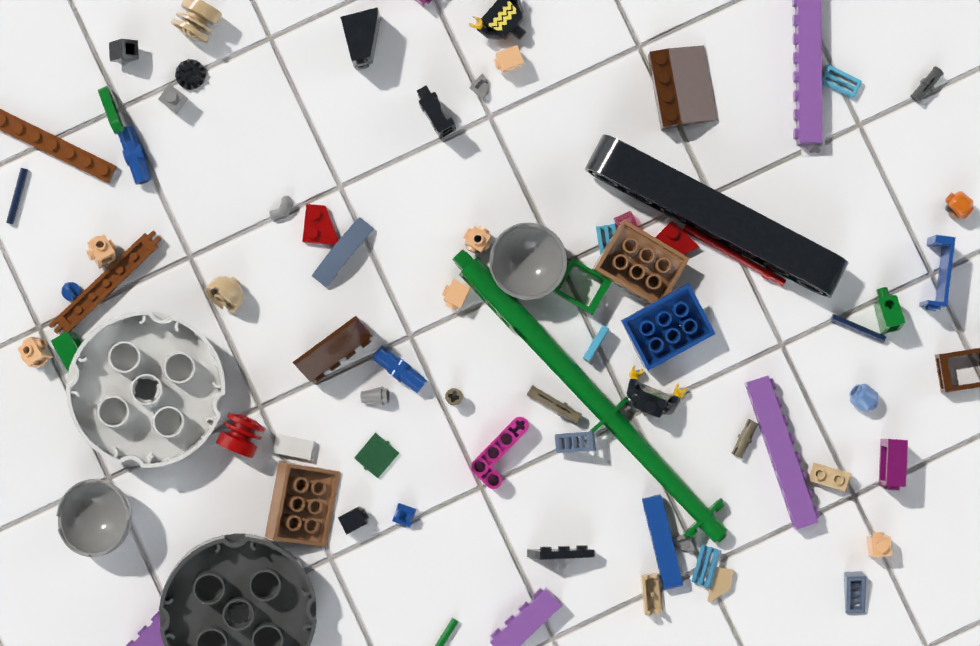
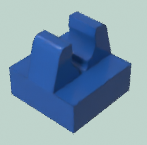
(404, 514)

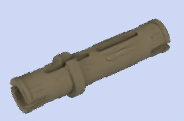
(535, 393)

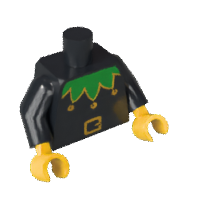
(650, 399)

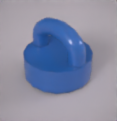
(71, 291)

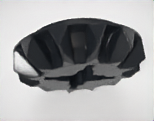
(193, 82)

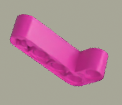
(502, 448)

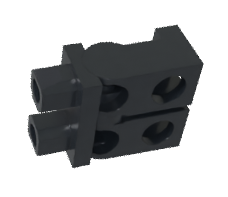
(430, 104)

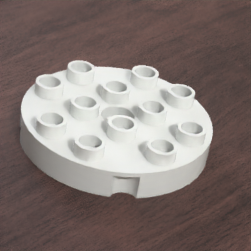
(105, 379)

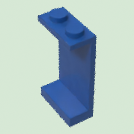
(943, 284)

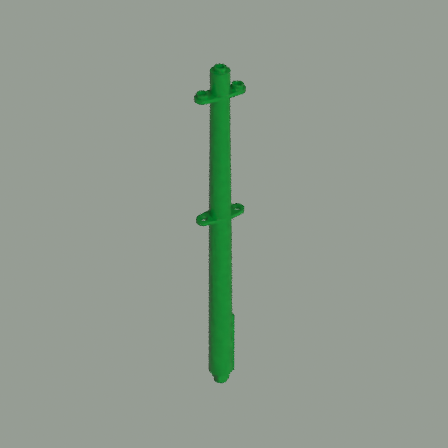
(517, 317)

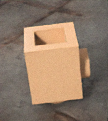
(509, 59)
(455, 294)
(879, 545)

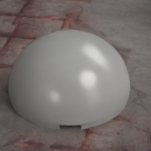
(528, 261)
(94, 518)

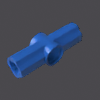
(134, 155)
(399, 369)

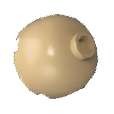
(225, 292)

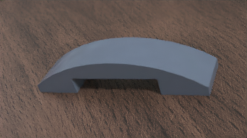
(342, 251)

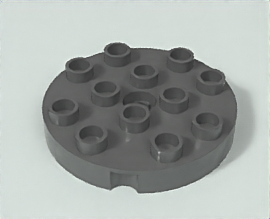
(234, 571)

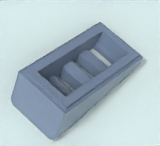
(563, 442)
(860, 577)

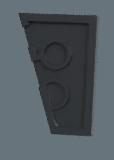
(562, 552)

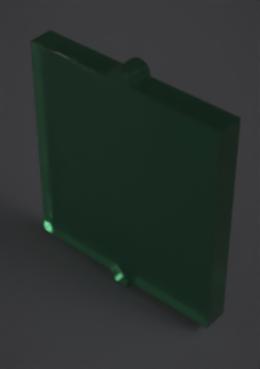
(376, 455)

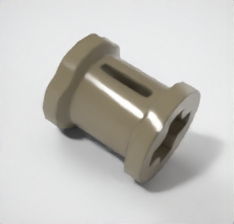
(450, 391)

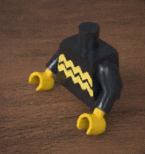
(501, 20)

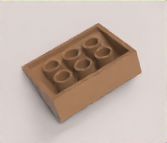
(640, 263)
(302, 504)

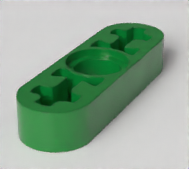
(111, 110)

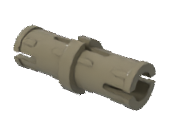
(744, 438)

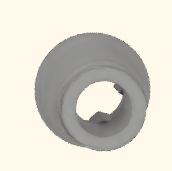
(376, 396)

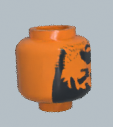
(959, 205)

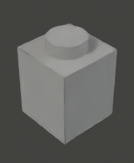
(173, 98)

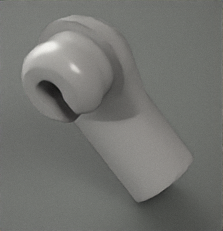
(284, 208)

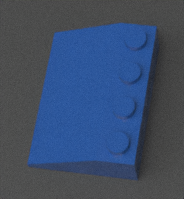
(667, 327)

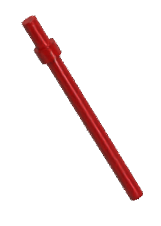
(766, 273)

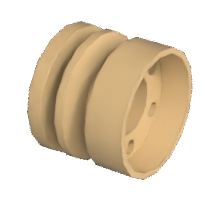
(196, 19)

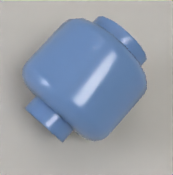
(864, 397)

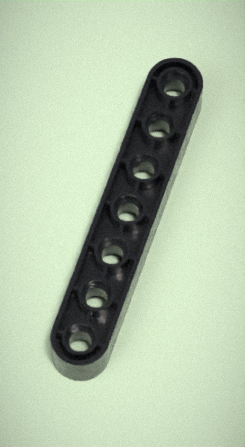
(716, 216)

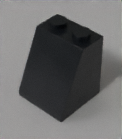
(361, 36)

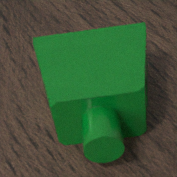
(888, 319)

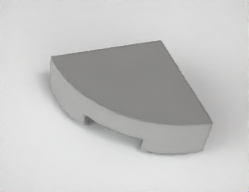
(480, 87)
(684, 543)

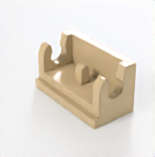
(651, 593)

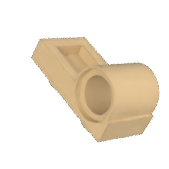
(830, 477)

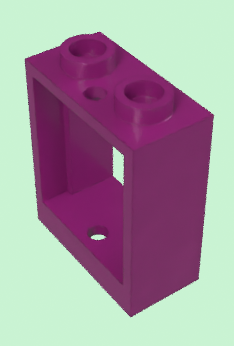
(893, 463)

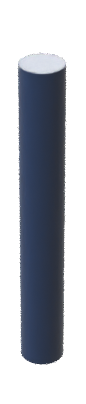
(16, 196)
(858, 328)

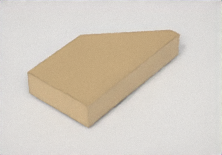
(721, 583)

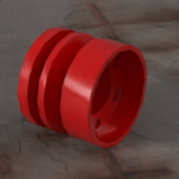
(240, 435)

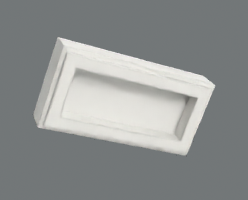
(293, 446)

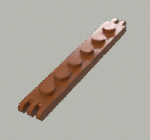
(106, 283)

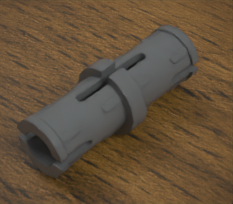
(927, 84)

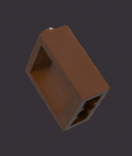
(944, 372)

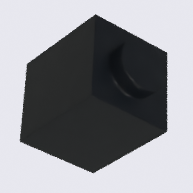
(123, 50)
(353, 519)

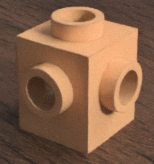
(473, 246)
(101, 251)
(35, 352)

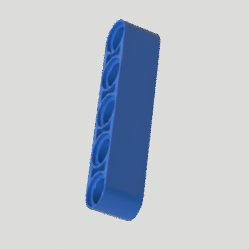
(662, 542)

